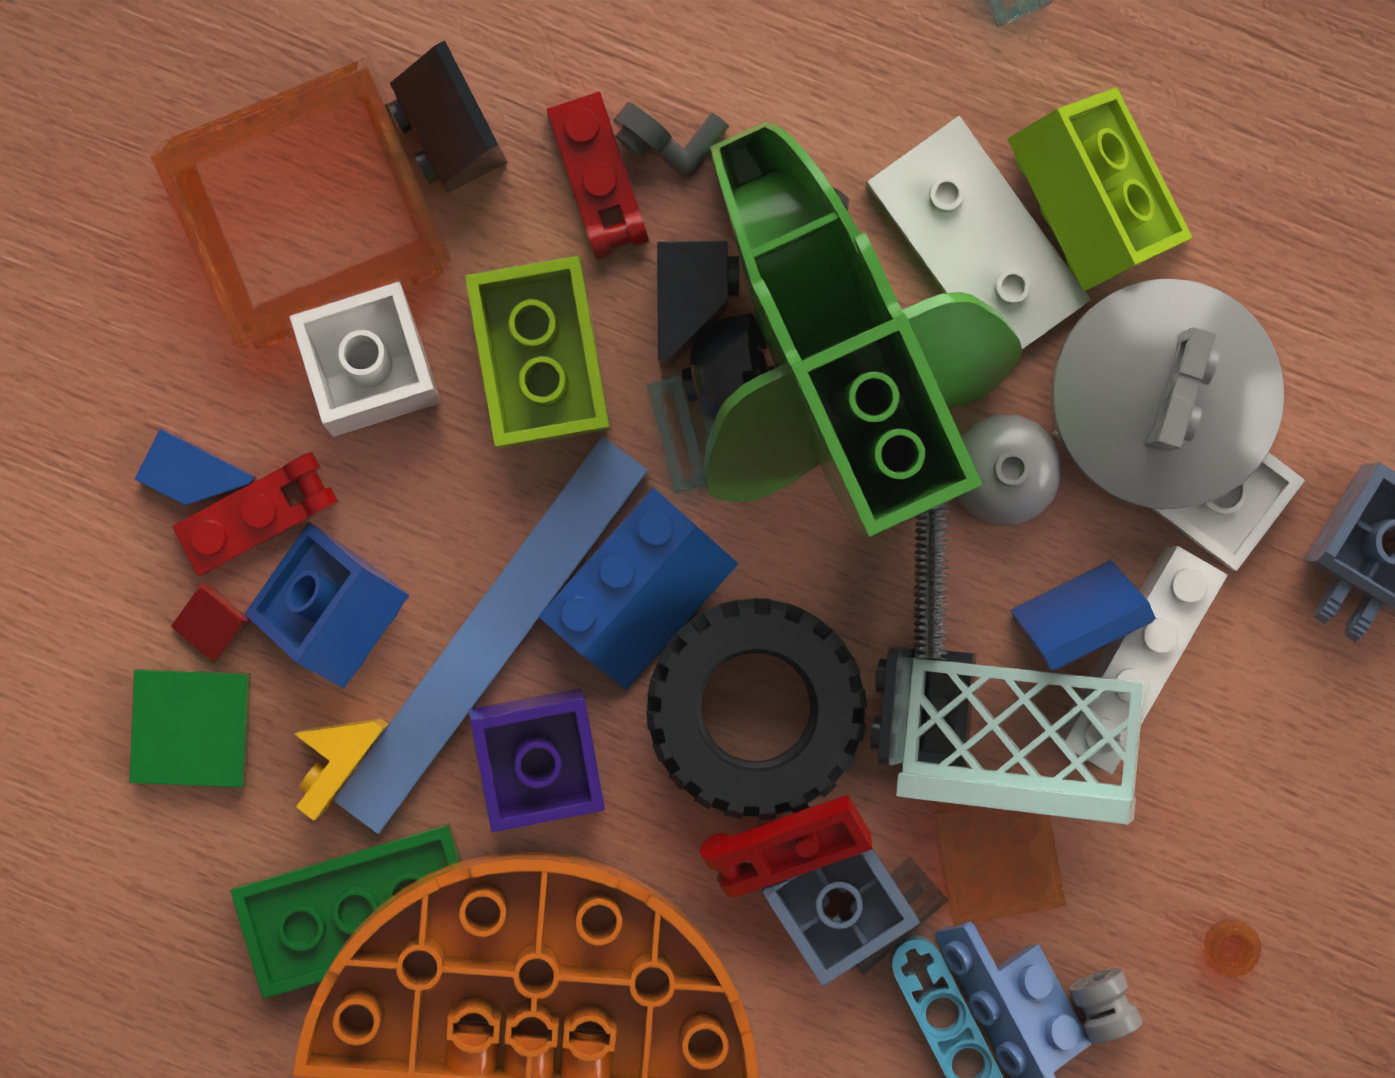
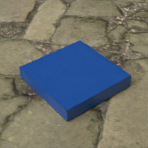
(1082, 615)

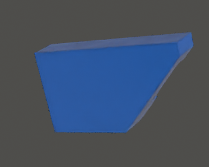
(188, 471)

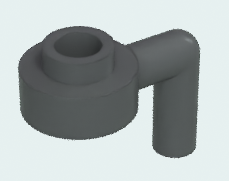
(643, 133)

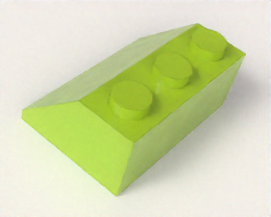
(1099, 187)

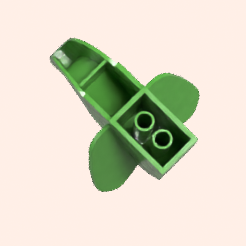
(853, 371)

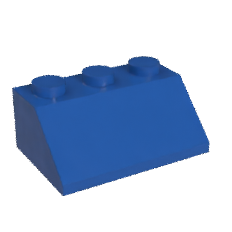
(638, 589)

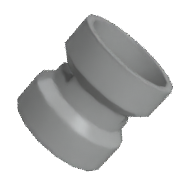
(1106, 1005)

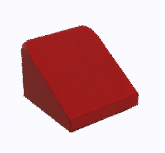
(210, 622)

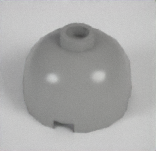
(1016, 468)

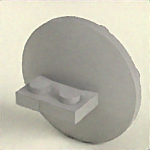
(1167, 394)

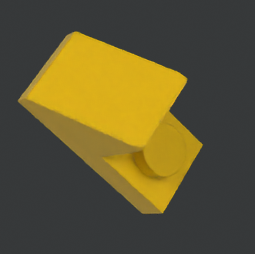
(345, 748)

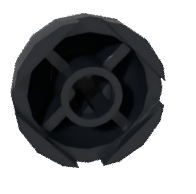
(723, 361)

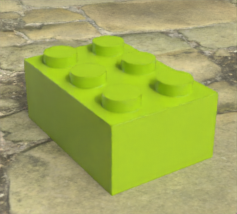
(538, 352)

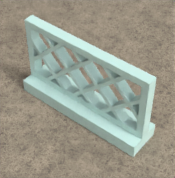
(1017, 790)

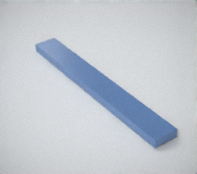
(490, 635)

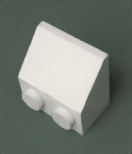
(365, 359)

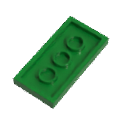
(307, 914)

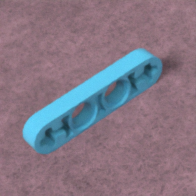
(960, 1034)

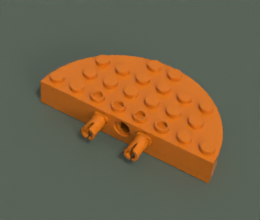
(527, 975)

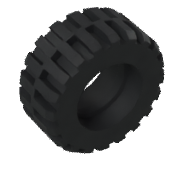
(773, 784)

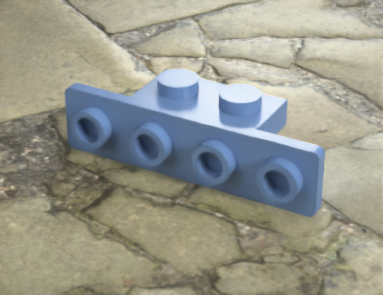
(1015, 1003)

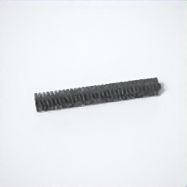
(930, 583)

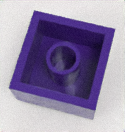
(536, 760)

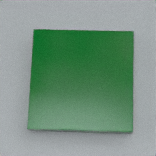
(190, 728)

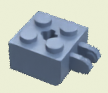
(1353, 553)
(833, 943)

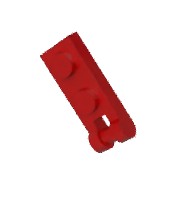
(597, 172)
(253, 515)
(787, 846)

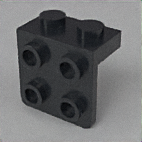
(889, 729)

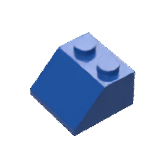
(326, 606)

